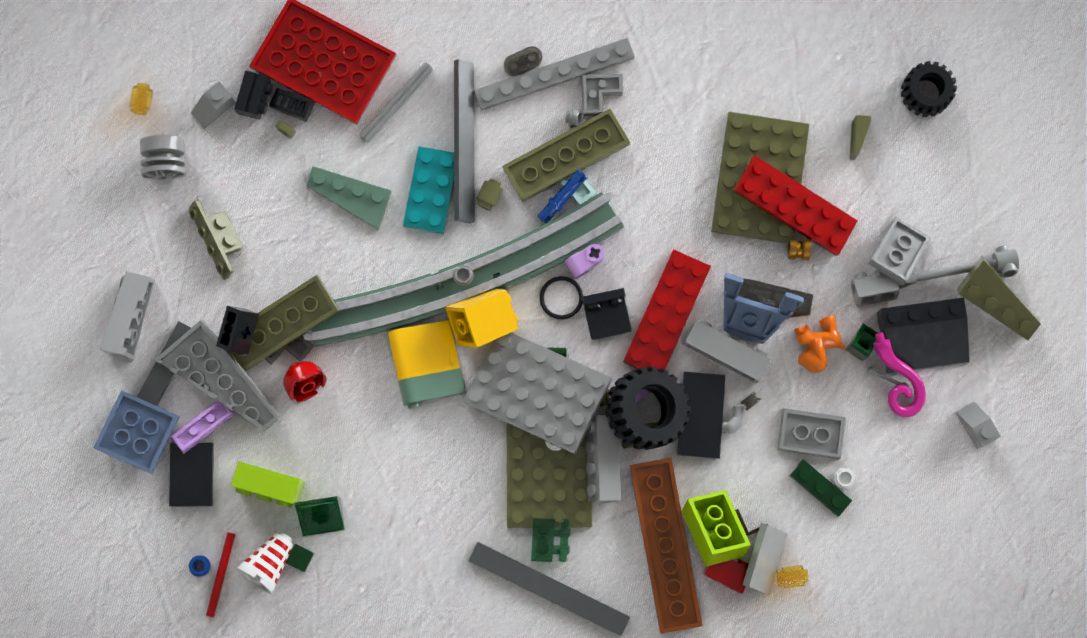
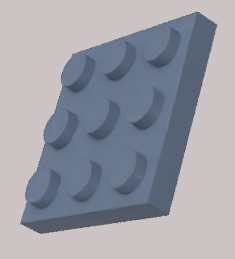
(136, 432)

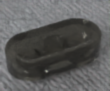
(521, 60)

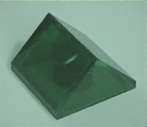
(320, 515)

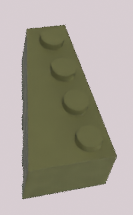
(994, 296)

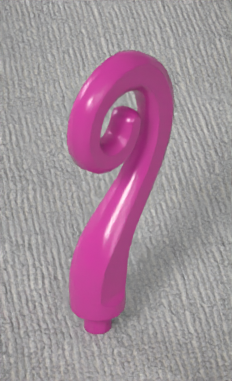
(885, 354)

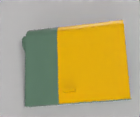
(426, 362)

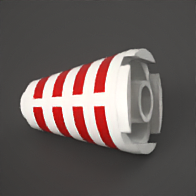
(267, 562)

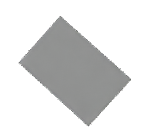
(899, 251)
(811, 433)
(765, 559)

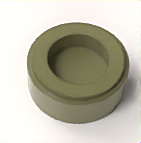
(285, 129)

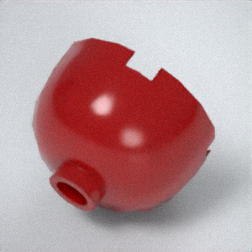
(302, 380)

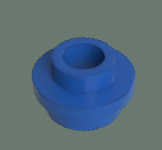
(193, 565)

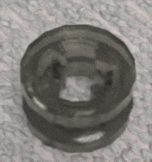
(750, 401)

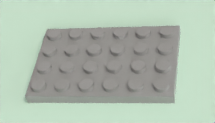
(537, 391)

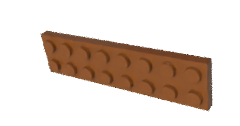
(665, 545)

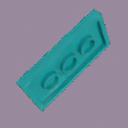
(430, 190)

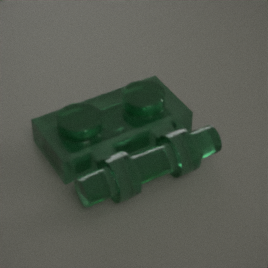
(543, 540)

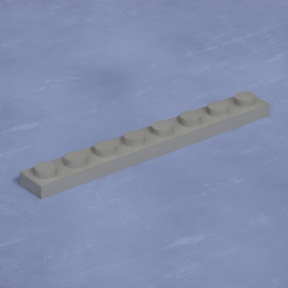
(554, 74)

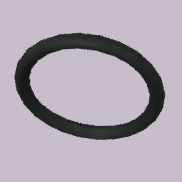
(562, 278)

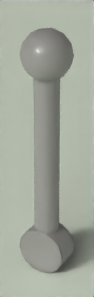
(873, 371)

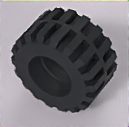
(936, 75)

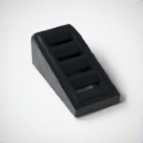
(303, 115)

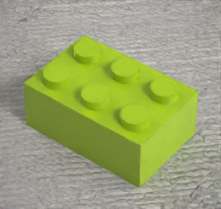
(267, 484)
(715, 528)

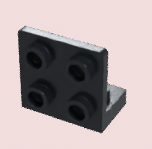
(606, 314)

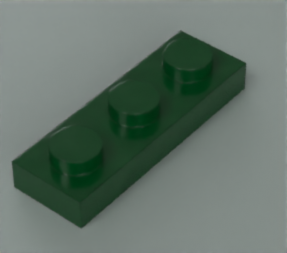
(820, 488)

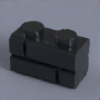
(253, 95)

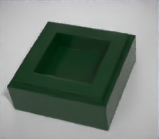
(300, 558)

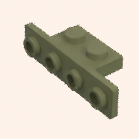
(218, 236)

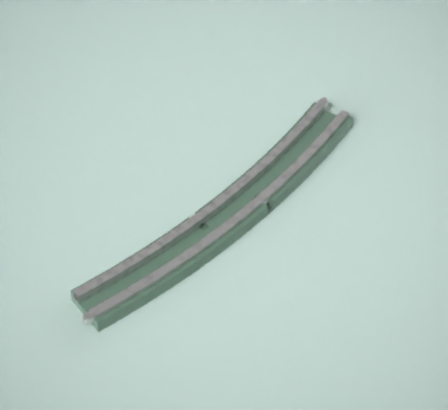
(495, 269)

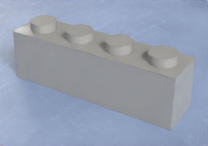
(727, 351)
(602, 461)

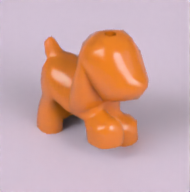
(814, 357)

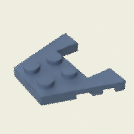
(751, 318)

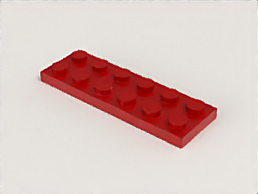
(795, 205)
(667, 312)

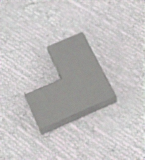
(595, 87)

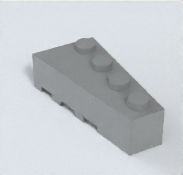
(127, 316)

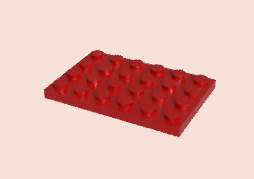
(323, 60)

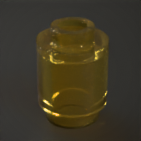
(140, 99)
(792, 576)

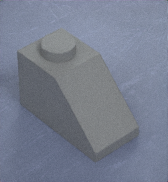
(212, 105)
(978, 425)

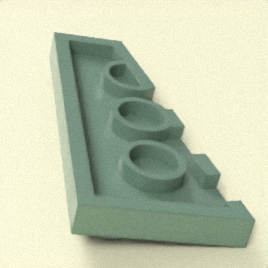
(357, 197)

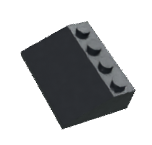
(927, 333)

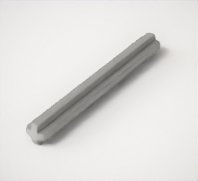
(396, 102)

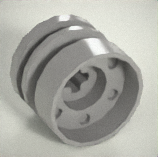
(161, 157)

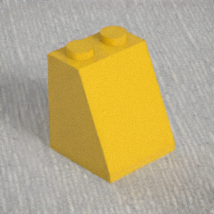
(482, 318)

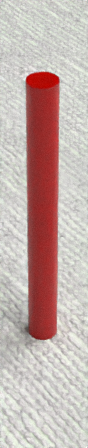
(220, 574)

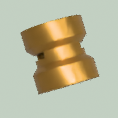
(799, 249)

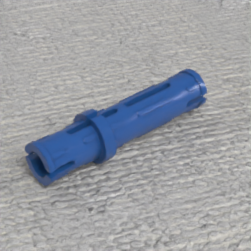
(555, 204)

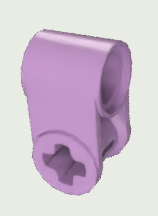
(582, 262)

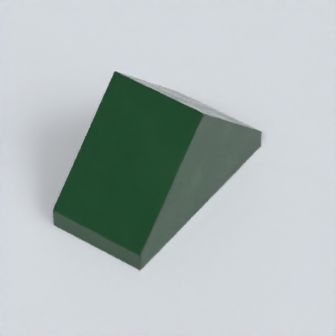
(862, 342)

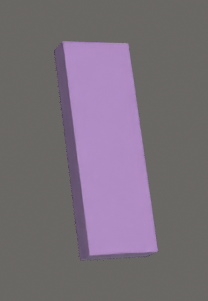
(202, 426)

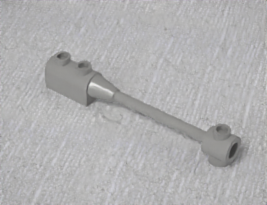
(883, 288)

